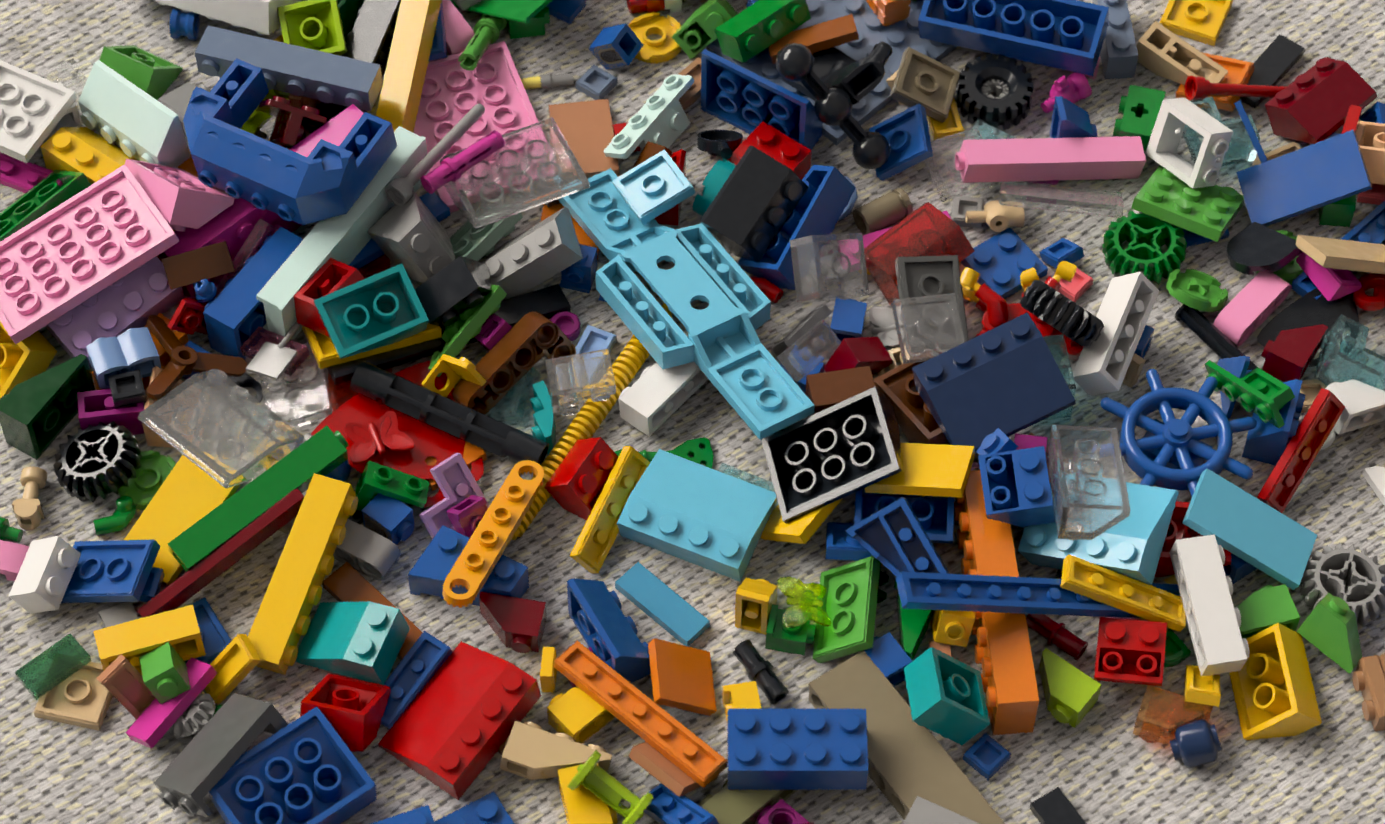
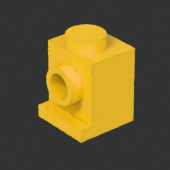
(740, 696)

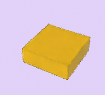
(548, 673)

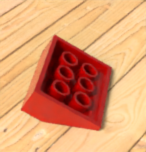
(461, 718)

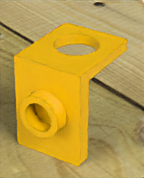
(454, 369)

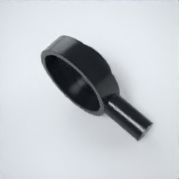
(719, 142)

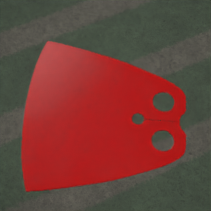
(427, 439)

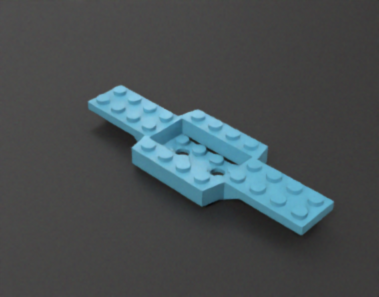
(720, 336)

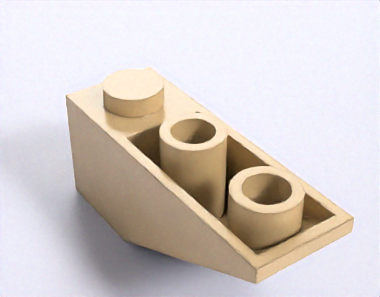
(539, 753)

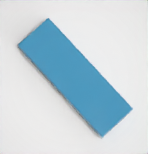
(662, 604)

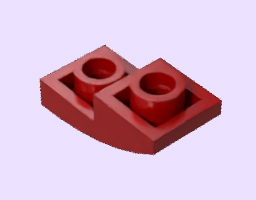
(189, 317)

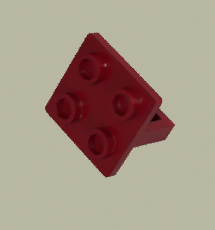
(289, 120)

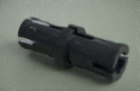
(760, 671)

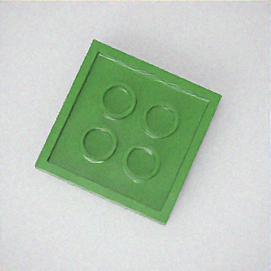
(1198, 210)

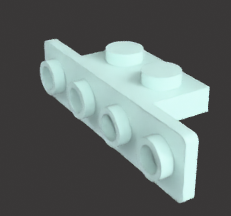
(657, 121)

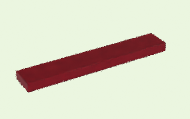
(225, 556)

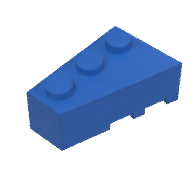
(898, 540)

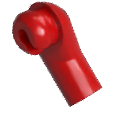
(770, 290)

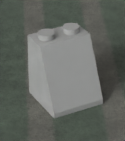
(413, 238)

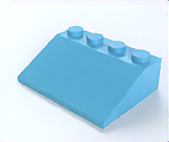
(697, 514)
(1126, 548)

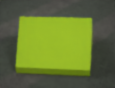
(313, 25)

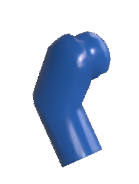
(204, 291)

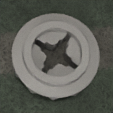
(196, 716)

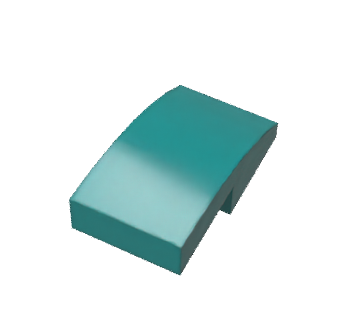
(543, 415)

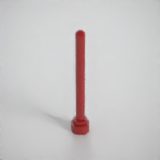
(1199, 88)

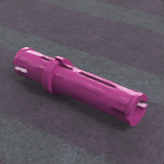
(453, 167)

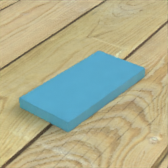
(1250, 529)

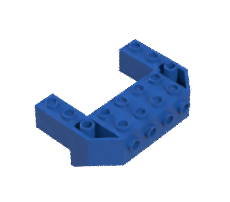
(269, 174)

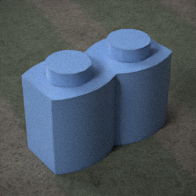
(123, 354)

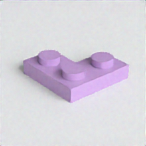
(456, 485)

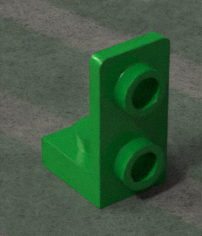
(392, 483)

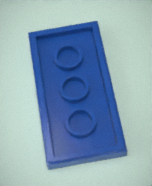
(1304, 179)

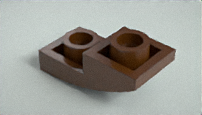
(198, 265)

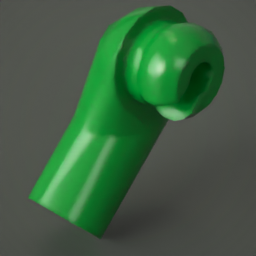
(119, 519)

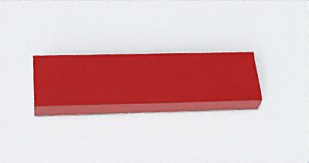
(1301, 450)

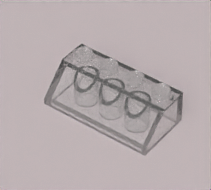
(1086, 480)

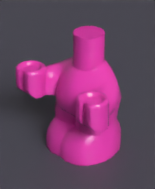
(1072, 88)

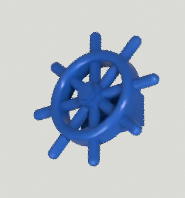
(1171, 449)

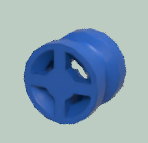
(184, 24)

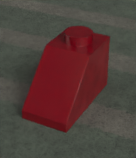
(1293, 352)
(515, 620)

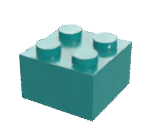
(946, 696)

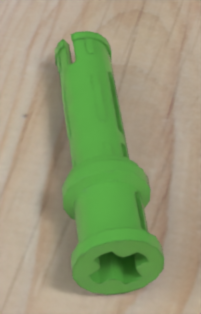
(486, 32)

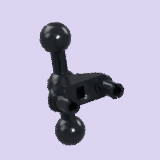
(838, 92)

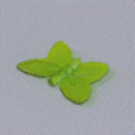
(805, 602)

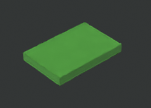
(851, 608)

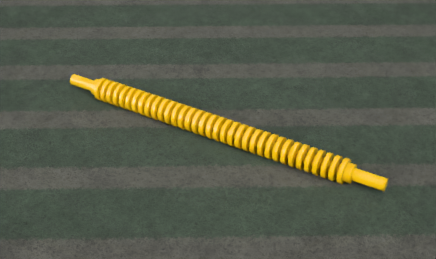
(587, 421)

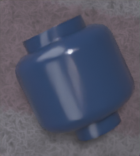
(1196, 743)

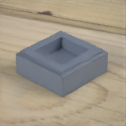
(596, 82)

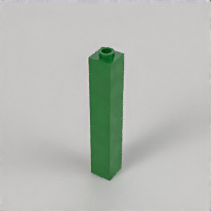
(316, 455)

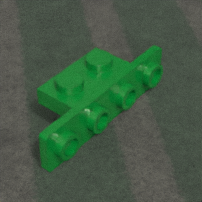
(1254, 391)

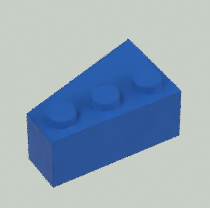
(439, 557)

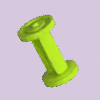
(609, 790)

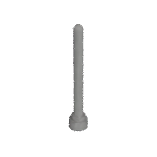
(402, 189)

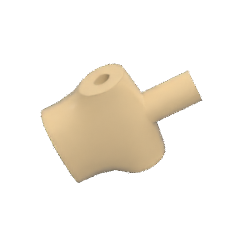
(997, 216)

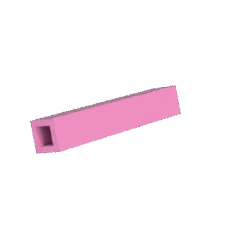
(1050, 159)

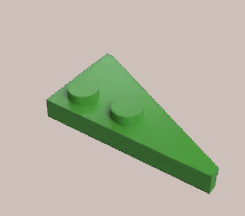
(468, 325)

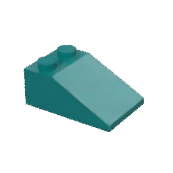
(372, 312)
(354, 639)

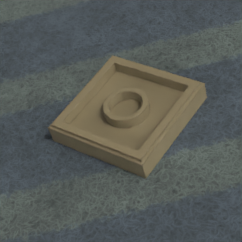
(925, 82)

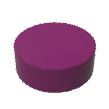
(568, 323)

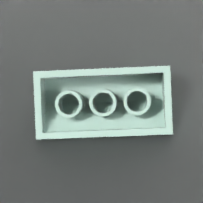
(132, 118)

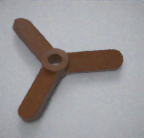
(185, 360)

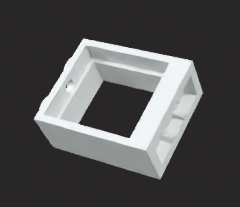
(1167, 135)

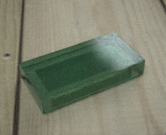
(53, 666)

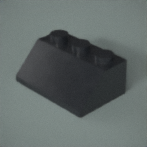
(753, 204)

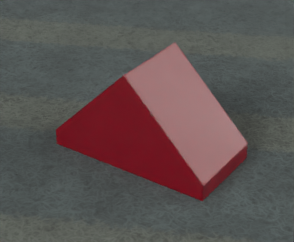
(859, 353)

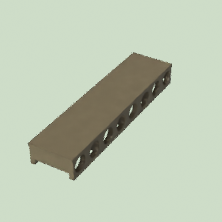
(898, 748)

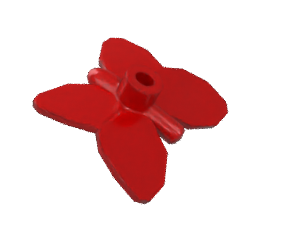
(376, 436)

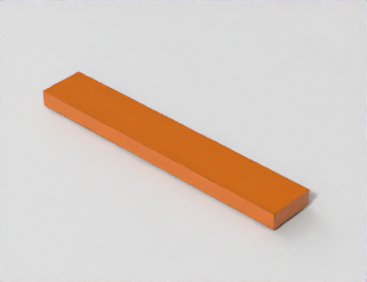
(640, 714)

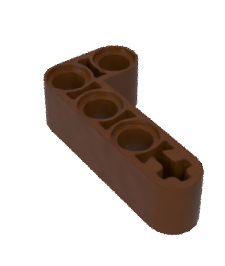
(511, 359)

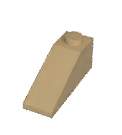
(1175, 58)

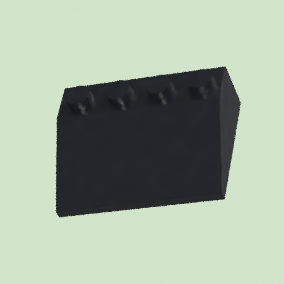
(833, 453)

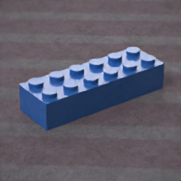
(1034, 31)

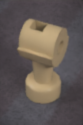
(28, 508)

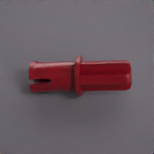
(1057, 635)

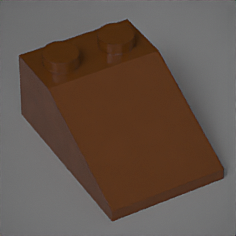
(909, 407)

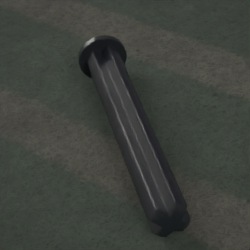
(1209, 333)

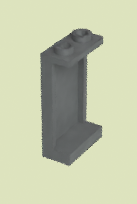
(215, 751)

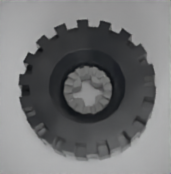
(997, 76)

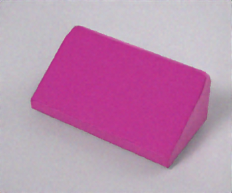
(1329, 281)

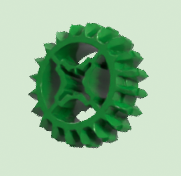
(1145, 240)

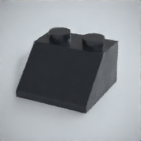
(454, 290)

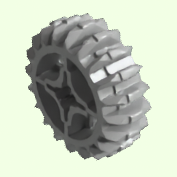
(1362, 575)

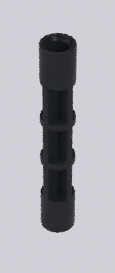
(447, 415)

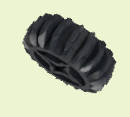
(1062, 313)
(97, 461)

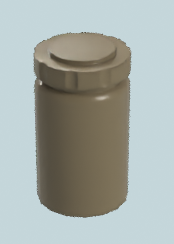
(883, 211)

